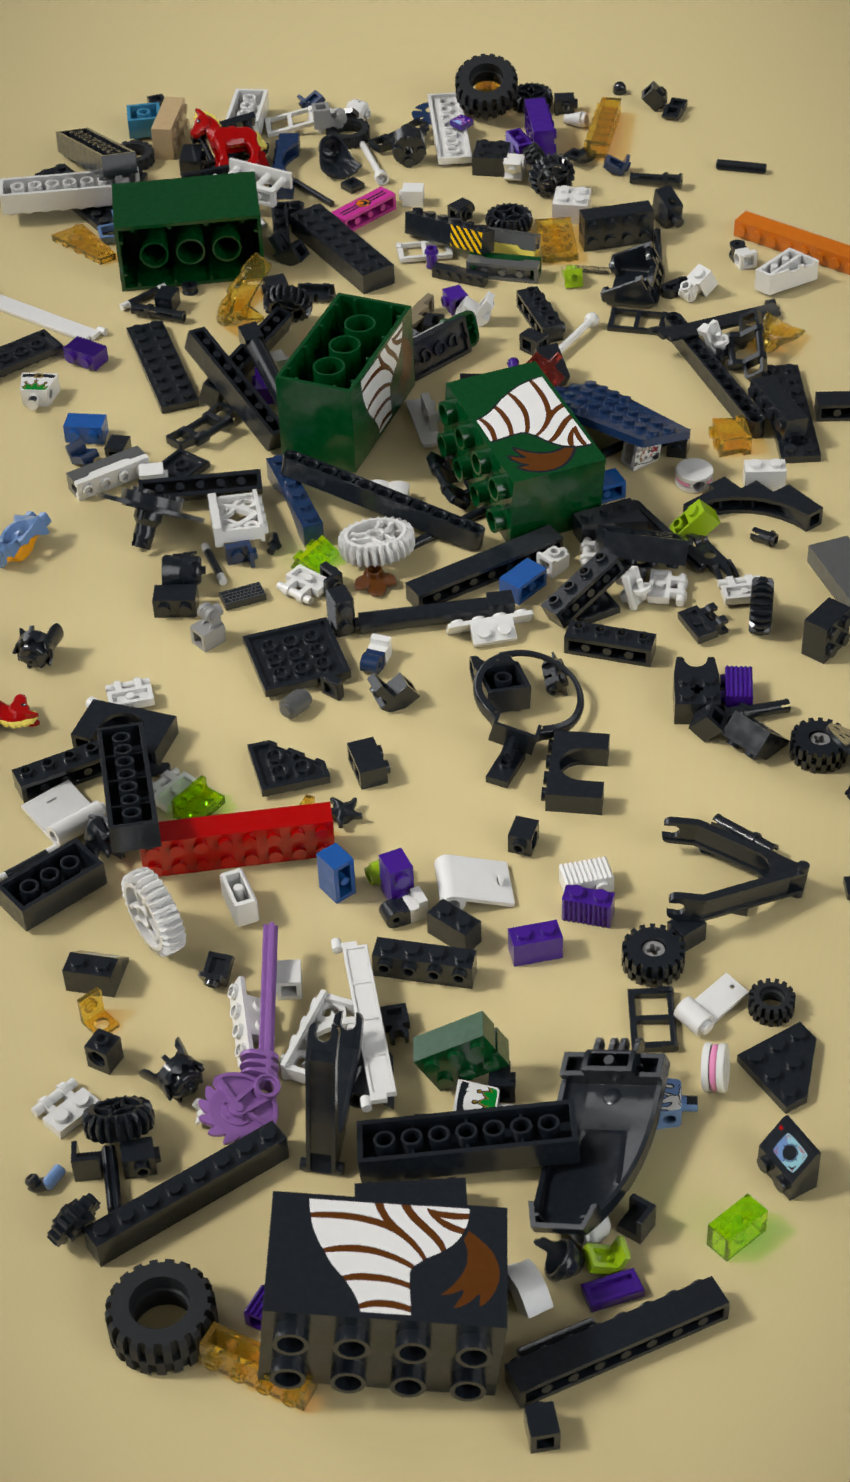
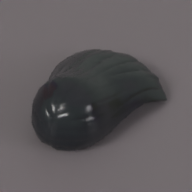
(336, 159)

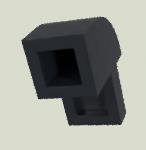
(287, 252)
(394, 694)

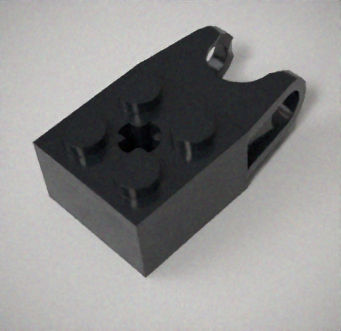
(503, 684)
(694, 688)

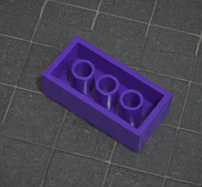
(539, 124)

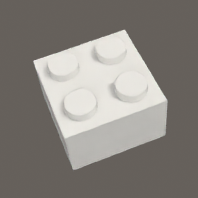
(569, 201)

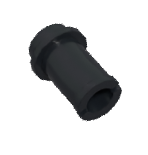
(764, 536)

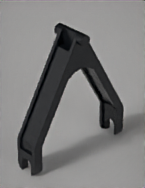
(777, 874)
(328, 1093)

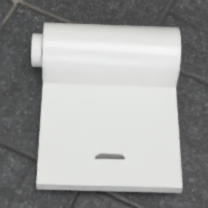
(62, 812)
(473, 880)

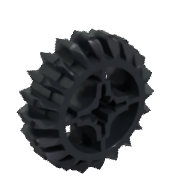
(532, 91)
(543, 173)
(509, 217)
(290, 298)
(761, 605)
(118, 1119)

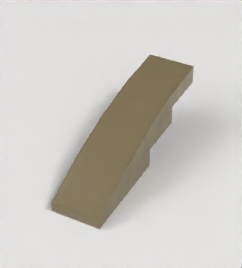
(419, 311)

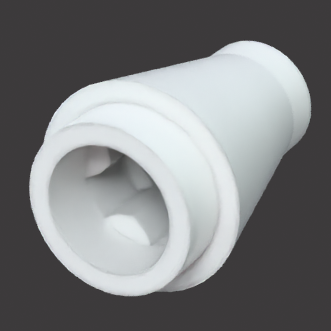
(577, 119)

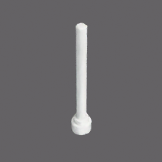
(380, 176)

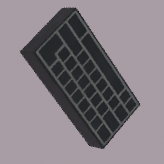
(242, 596)

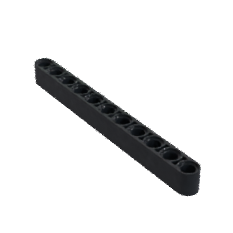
(717, 378)
(383, 500)

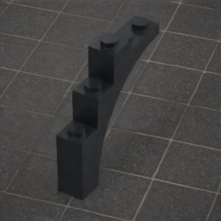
(755, 498)

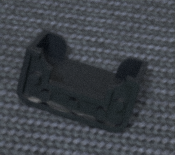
(637, 278)

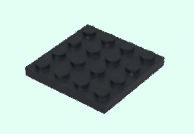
(295, 656)

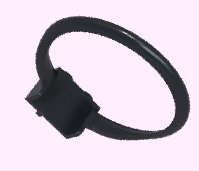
(514, 738)

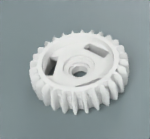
(376, 541)
(153, 911)

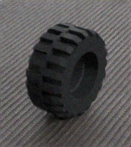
(486, 69)
(155, 1286)

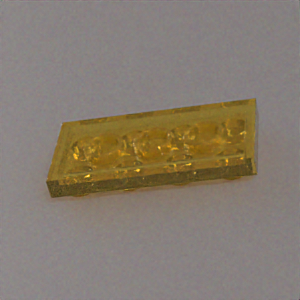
(557, 239)

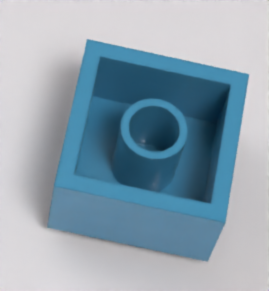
(141, 118)

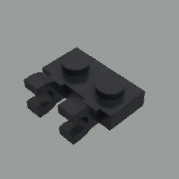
(703, 622)

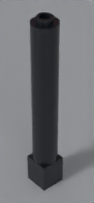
(254, 345)
(435, 613)

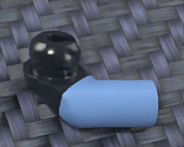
(45, 1183)

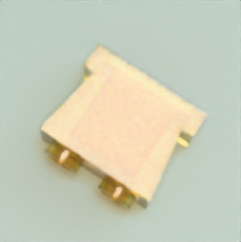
(730, 436)

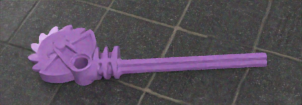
(238, 1102)

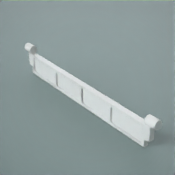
(49, 320)
(374, 1043)

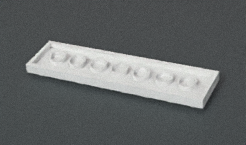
(450, 143)

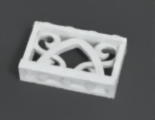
(229, 530)
(299, 1041)

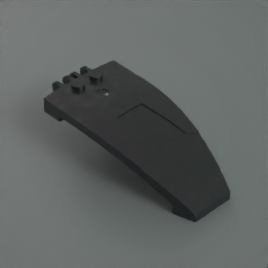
(617, 1116)

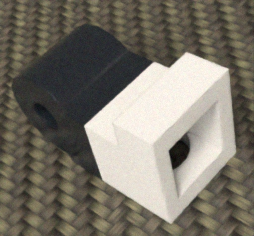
(742, 256)
(405, 909)

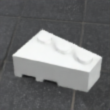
(786, 271)

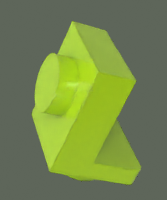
(572, 276)
(606, 1258)

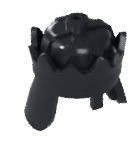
(182, 569)
(37, 647)
(178, 1075)

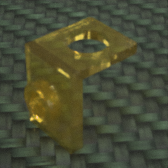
(92, 1010)

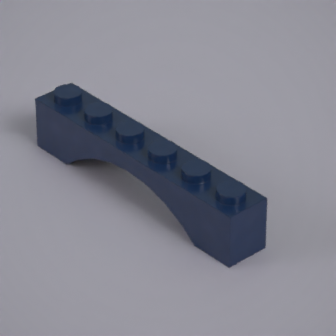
(285, 152)
(303, 511)

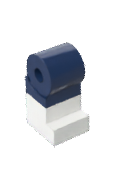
(376, 654)

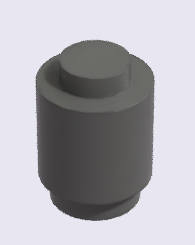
(295, 703)

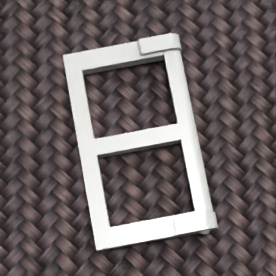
(291, 127)
(402, 259)

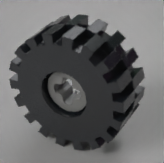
(814, 756)
(650, 968)

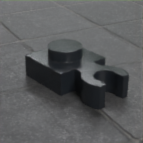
(396, 1021)

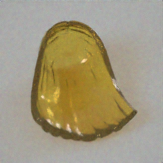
(777, 333)

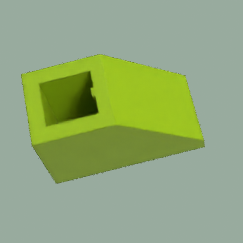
(697, 519)

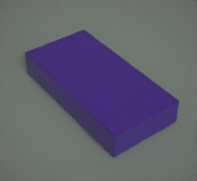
(612, 1290)

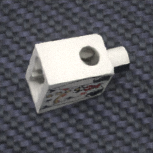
(637, 457)

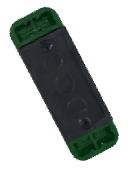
(444, 343)

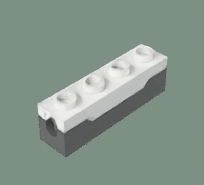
(106, 473)

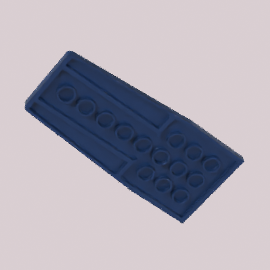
(620, 415)

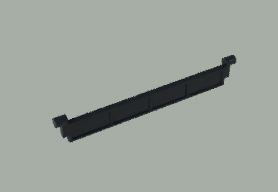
(725, 321)

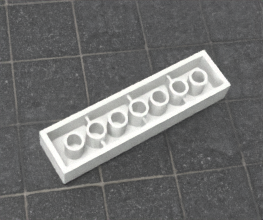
(58, 192)

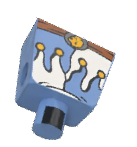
(674, 1104)

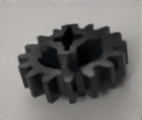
(72, 1219)

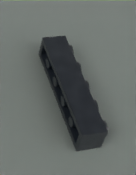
(460, 274)

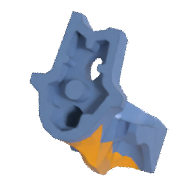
(20, 536)

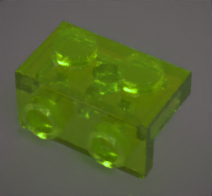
(316, 553)
(196, 800)

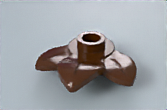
(374, 581)

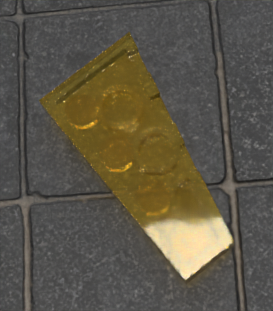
(86, 243)

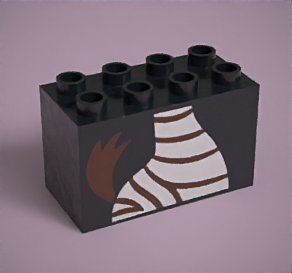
(385, 1295)

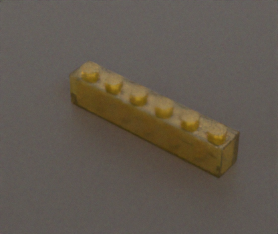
(603, 127)

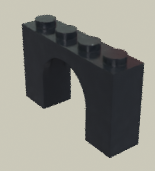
(159, 727)
(569, 794)

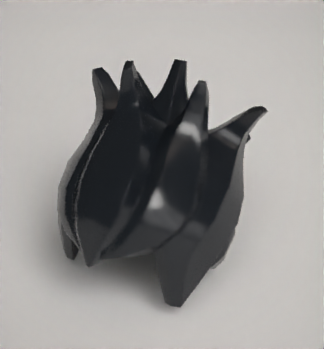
(98, 837)

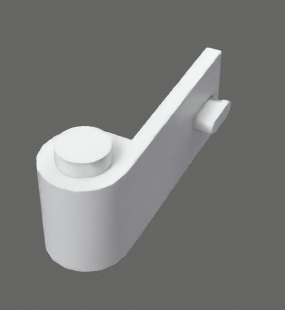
(710, 1006)

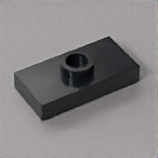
(503, 772)

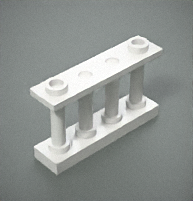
(264, 175)

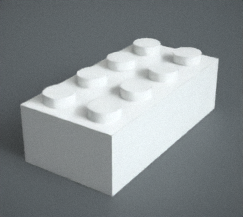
(248, 101)

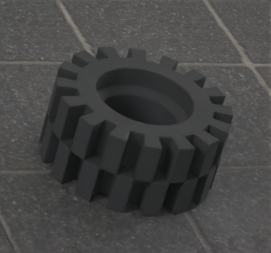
(533, 152)
(771, 1013)

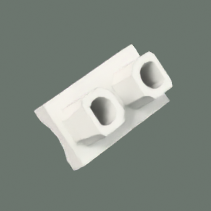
(713, 336)
(634, 590)

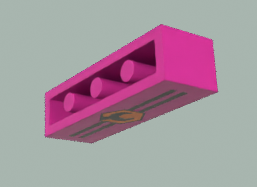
(367, 208)

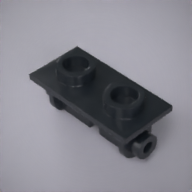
(324, 291)
(554, 678)

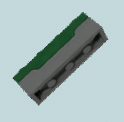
(506, 266)

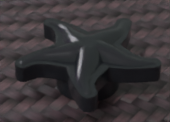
(344, 812)

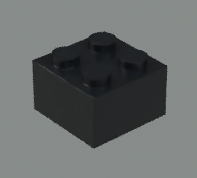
(489, 157)
(826, 630)

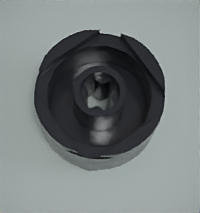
(408, 146)

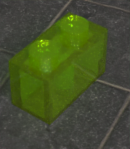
(737, 1227)

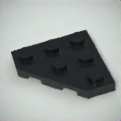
(284, 769)
(782, 1066)

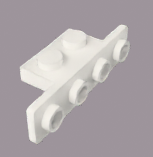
(425, 419)
(493, 629)
(245, 1017)

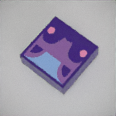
(461, 122)

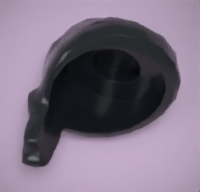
(562, 1258)

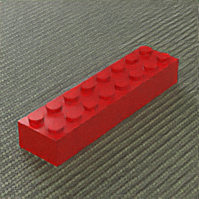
(241, 839)

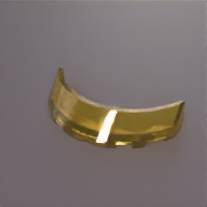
(236, 307)

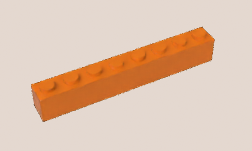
(782, 236)

